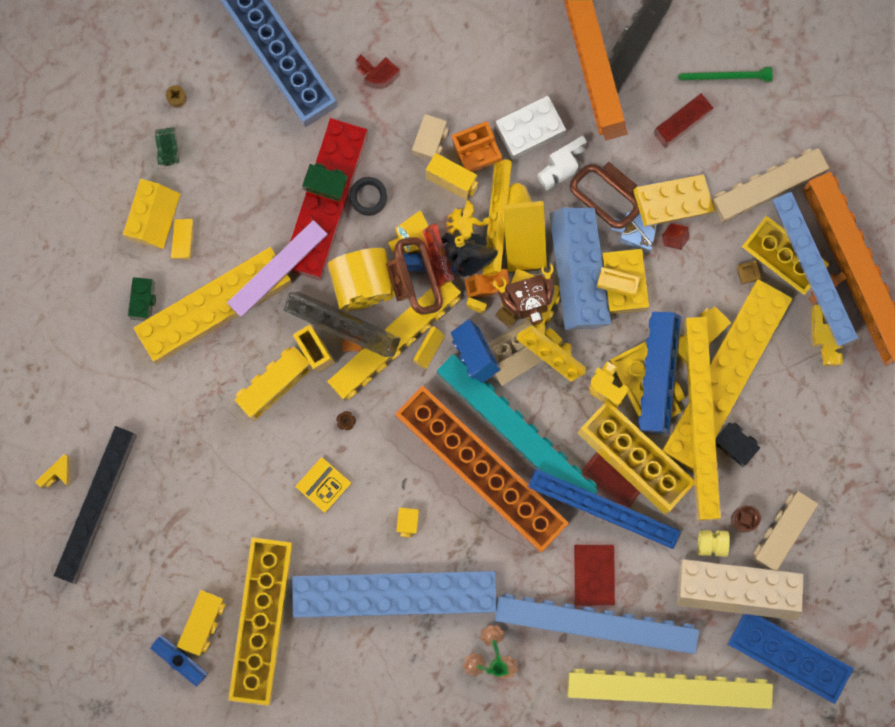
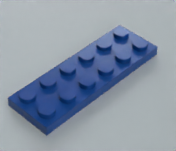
(790, 656)

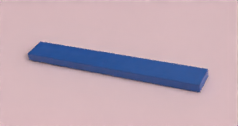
(604, 508)

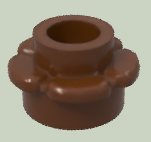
(345, 415)

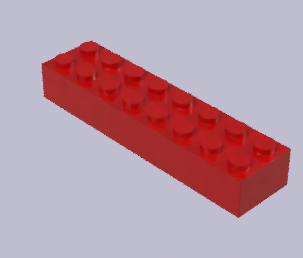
(340, 151)

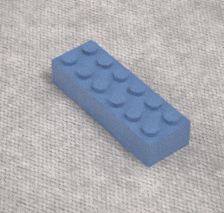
(579, 268)

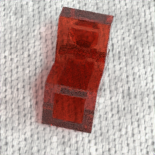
(380, 76)

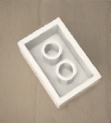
(530, 128)

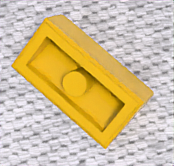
(182, 239)
(429, 348)

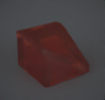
(675, 236)

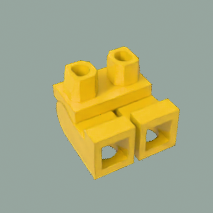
(602, 387)

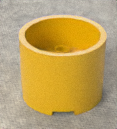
(361, 279)

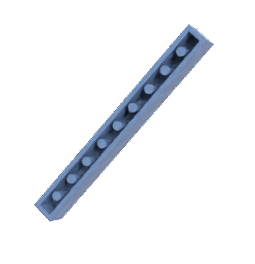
(597, 625)

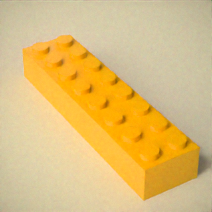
(201, 310)
(261, 621)

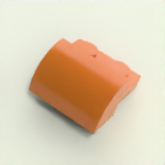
(476, 147)

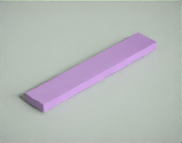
(277, 269)

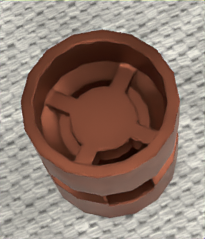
(745, 519)

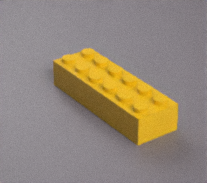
(636, 457)

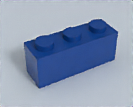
(474, 351)

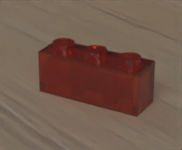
(683, 120)

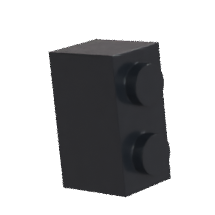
(737, 444)

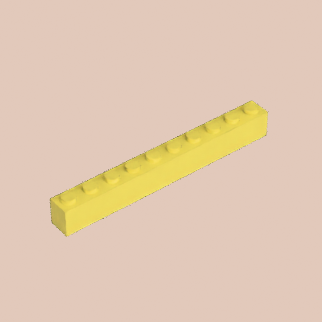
(669, 690)

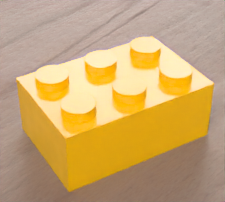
(631, 263)

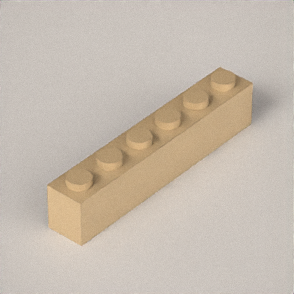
(770, 185)

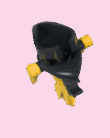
(468, 249)

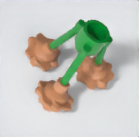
(499, 666)

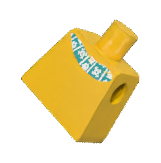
(410, 228)

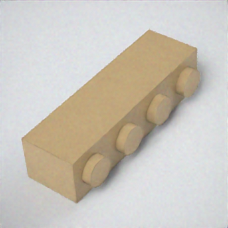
(785, 531)

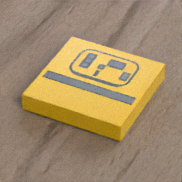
(323, 485)

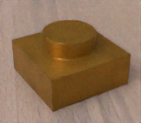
(748, 272)
(506, 317)

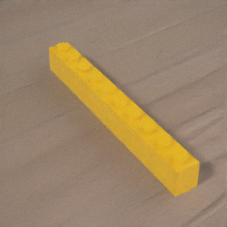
(701, 419)

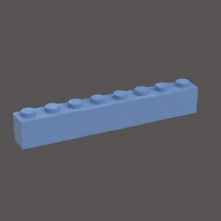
(814, 269)

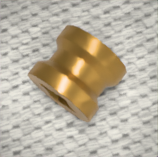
(176, 100)

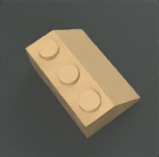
(512, 355)

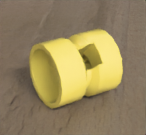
(713, 543)

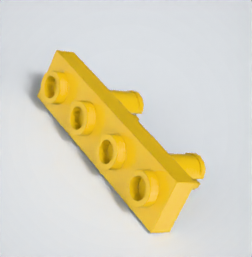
(557, 357)

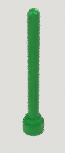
(763, 75)

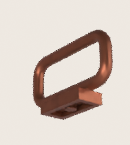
(615, 179)
(401, 279)

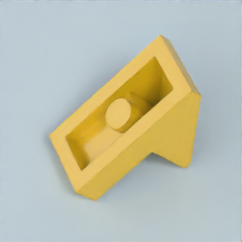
(60, 468)

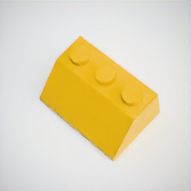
(151, 214)

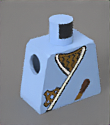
(637, 235)

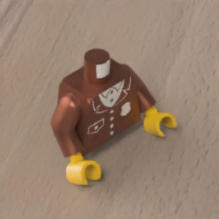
(528, 296)

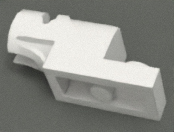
(562, 164)

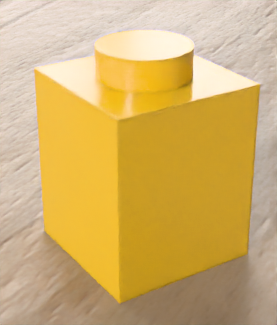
(407, 522)

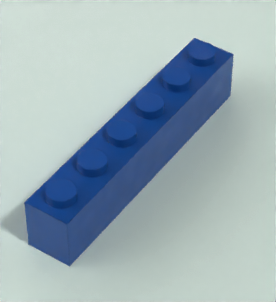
(660, 372)

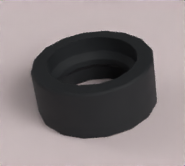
(371, 210)

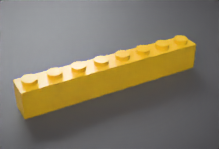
(407, 326)

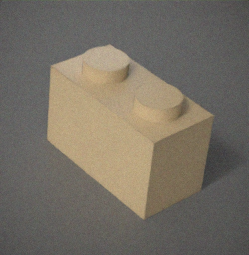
(430, 137)

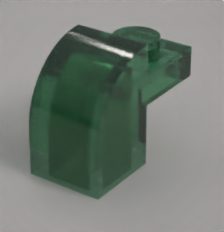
(167, 146)

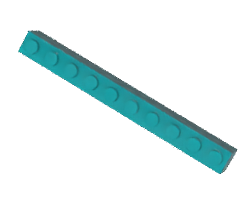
(511, 424)

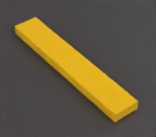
(496, 228)

